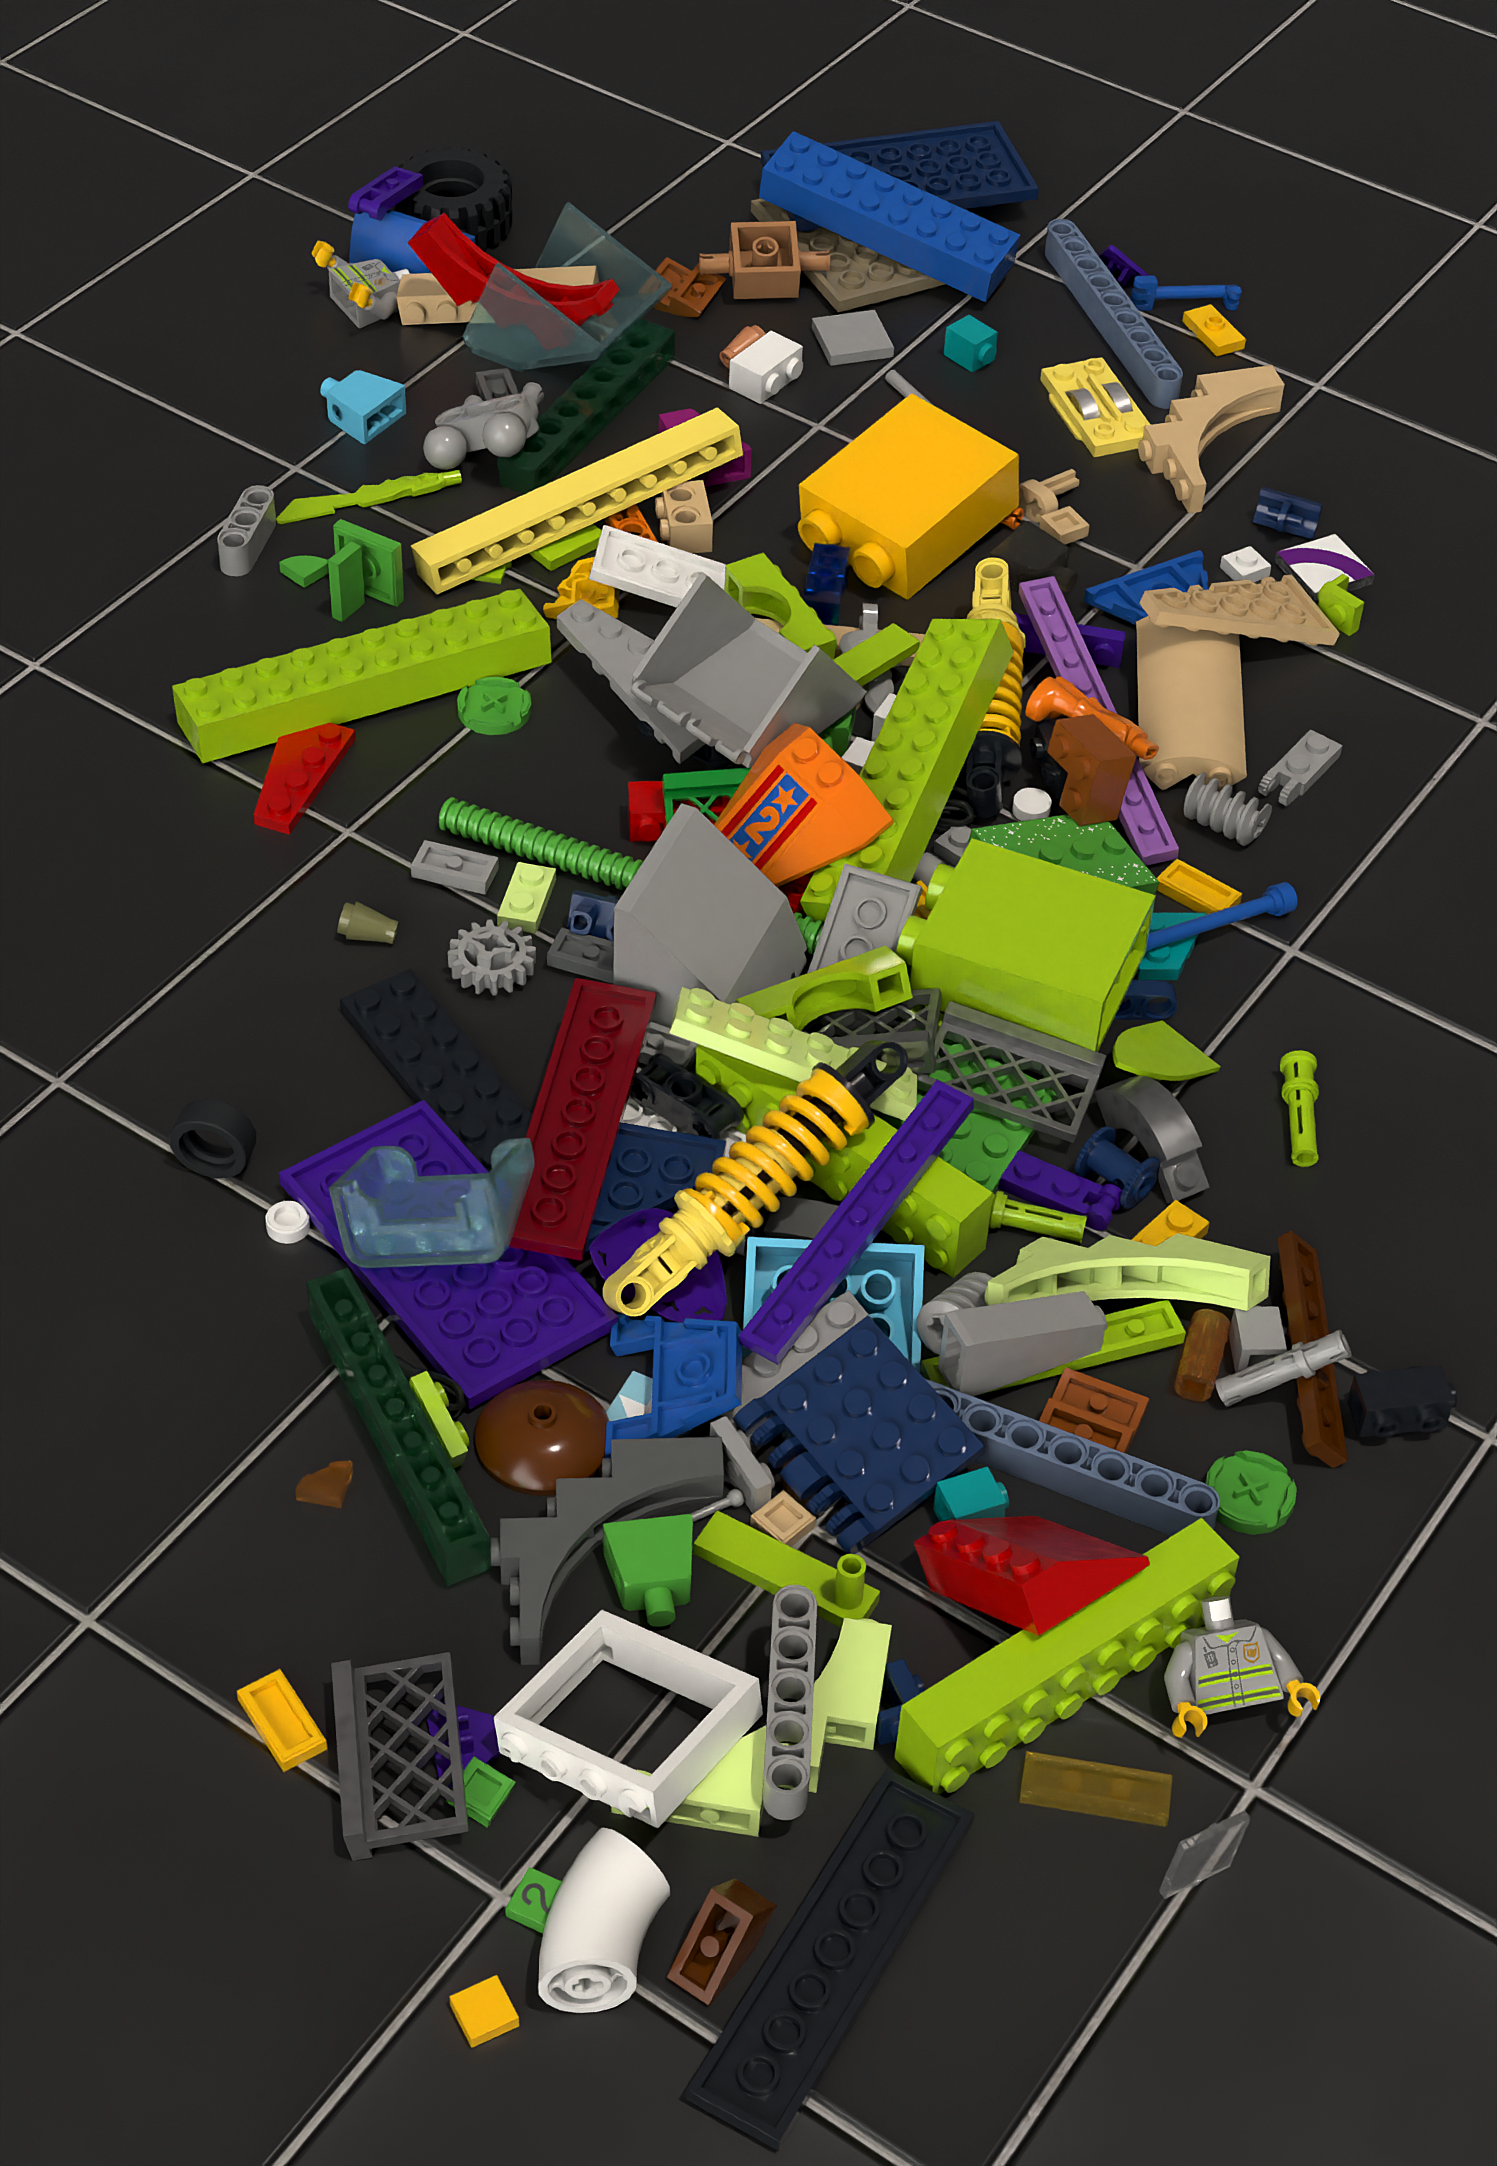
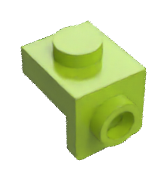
(1340, 606)

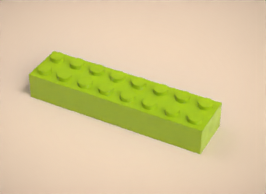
(941, 1211)
(1037, 1679)

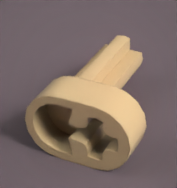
(1040, 497)

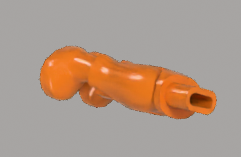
(1061, 697)

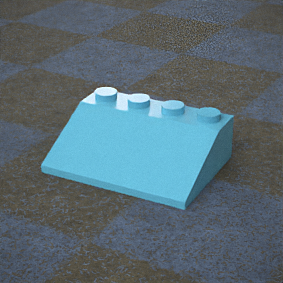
(883, 1281)

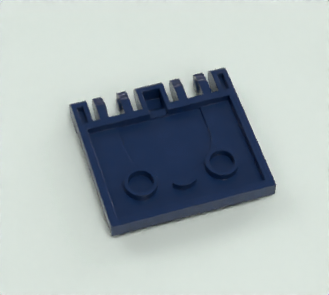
(863, 1427)

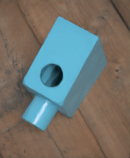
(364, 404)

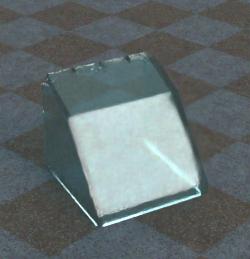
(528, 332)

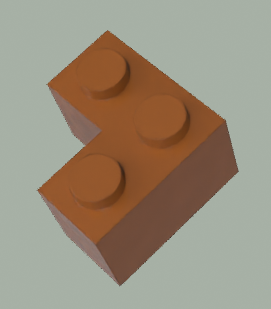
(1096, 768)

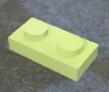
(527, 896)

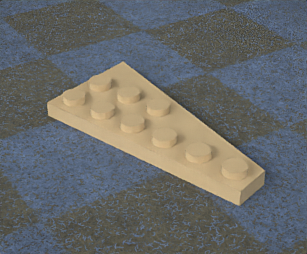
(1243, 607)

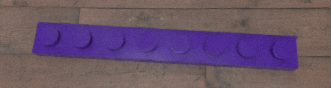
(856, 1222)

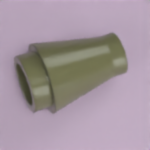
(366, 924)

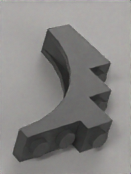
(635, 1483)

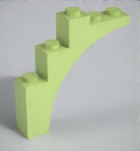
(1130, 1269)

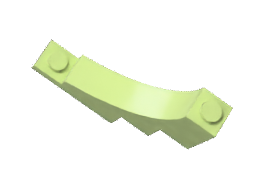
(843, 1714)

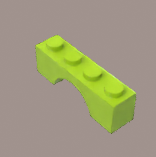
(764, 591)
(861, 982)

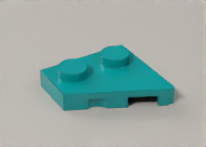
(1167, 960)

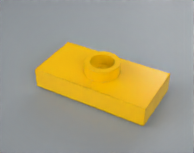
(1213, 330)

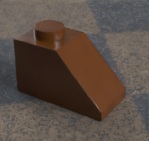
(721, 1939)

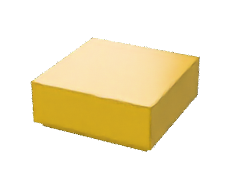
(484, 2011)

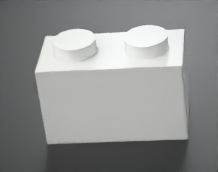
(765, 367)

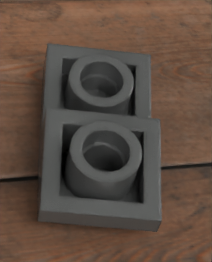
(798, 1218)

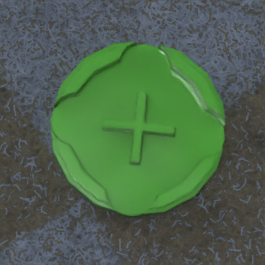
(494, 706)
(1252, 1492)

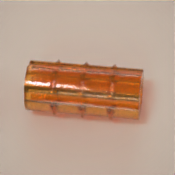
(1202, 1355)

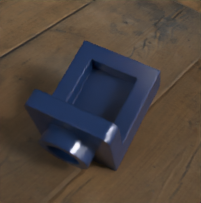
(898, 1688)

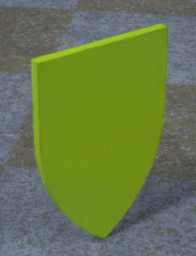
(1160, 1054)

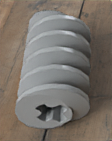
(1224, 812)
(963, 1294)

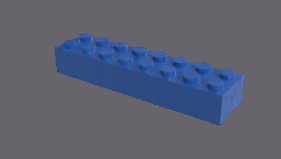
(889, 216)

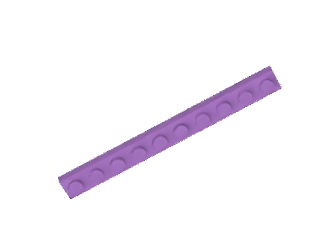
(1072, 661)

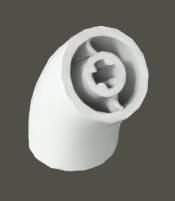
(599, 1925)

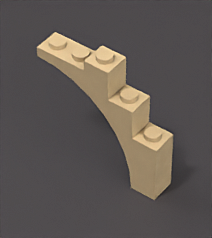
(1194, 422)

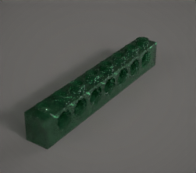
(589, 406)
(399, 1427)

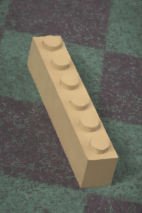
(426, 302)

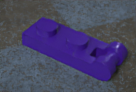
(385, 192)
(1060, 1190)

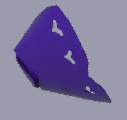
(699, 1288)

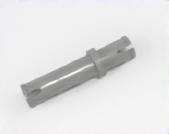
(1298, 1362)

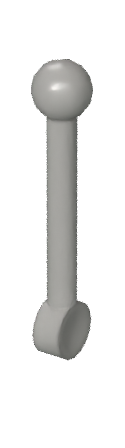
(734, 1498)

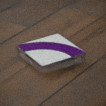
(1321, 562)

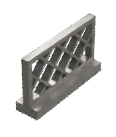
(917, 1044)
(1020, 1050)
(356, 1746)

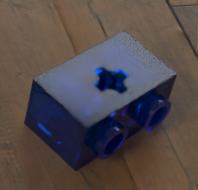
(827, 581)

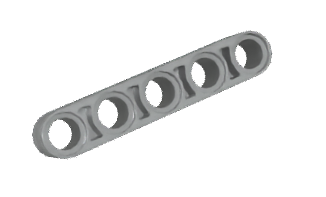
(790, 1719)

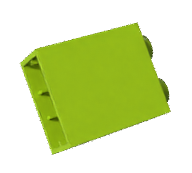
(1029, 942)

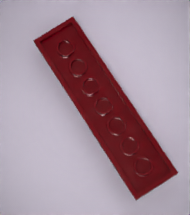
(581, 1114)

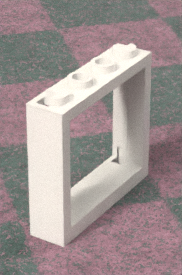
(607, 1637)

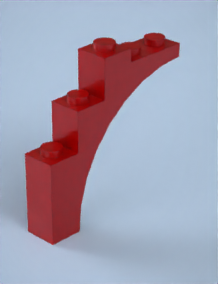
(466, 268)

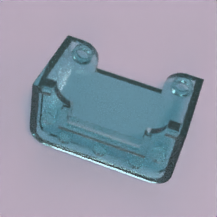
(409, 1220)

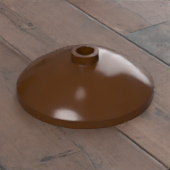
(534, 1452)

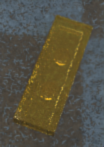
(1096, 1788)

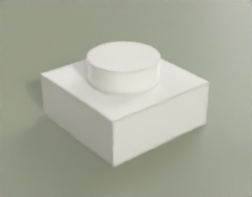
(1245, 565)

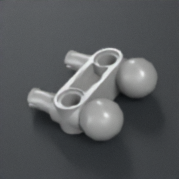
(479, 424)

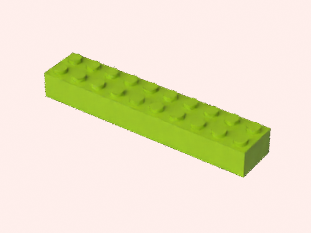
(361, 674)
(923, 747)

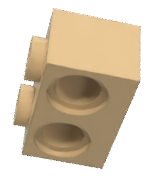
(685, 517)

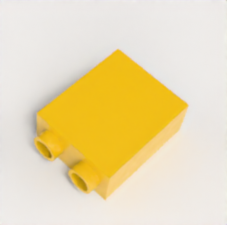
(909, 495)

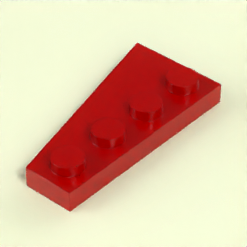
(298, 773)

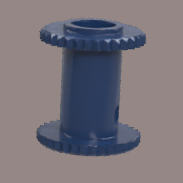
(1117, 1167)

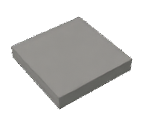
(852, 337)

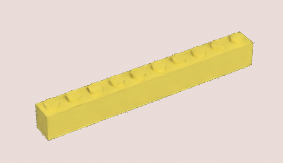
(576, 500)

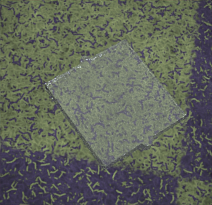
(1204, 1854)

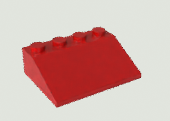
(1022, 1568)

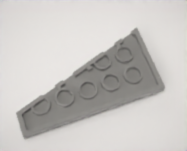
(616, 654)

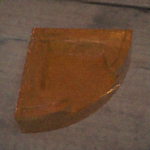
(326, 1485)

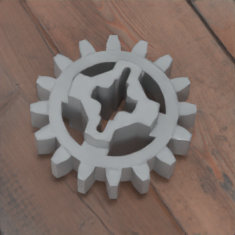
(491, 957)

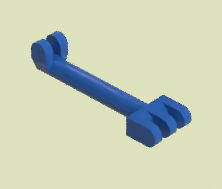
(1147, 290)

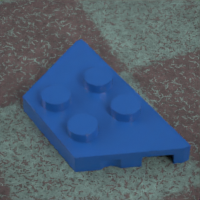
(1123, 594)

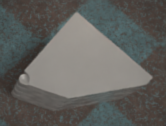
(737, 677)
(702, 921)

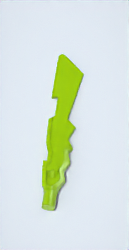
(368, 495)

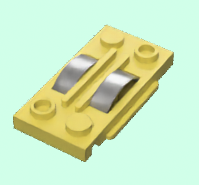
(1095, 406)

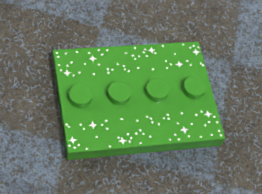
(1088, 848)

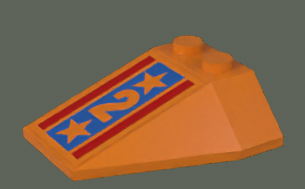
(801, 808)

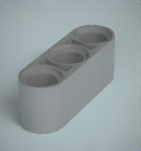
(246, 530)

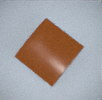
(689, 289)
(1095, 1410)

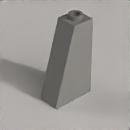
(1017, 1340)

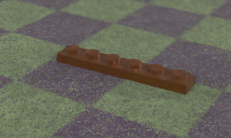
(1308, 1322)

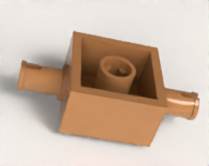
(764, 260)

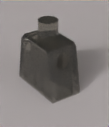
(1034, 556)

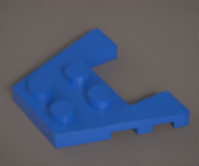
(693, 1374)

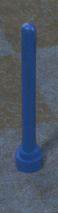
(1277, 900)

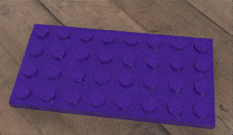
(469, 1320)

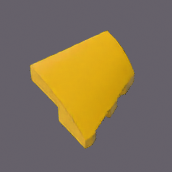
(579, 587)

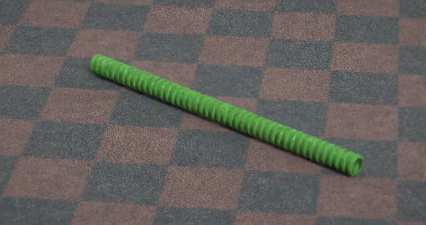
(564, 852)

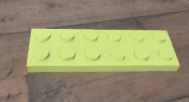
(775, 1045)

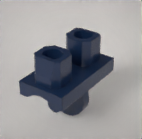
(1287, 513)
(592, 915)

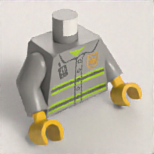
(360, 289)
(1229, 1668)

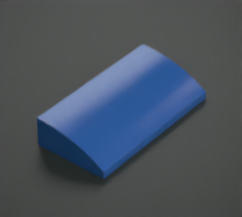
(388, 241)

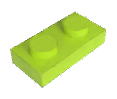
(434, 1403)

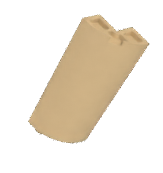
(1190, 704)

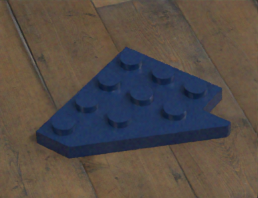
(649, 1171)

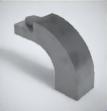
(1161, 1127)

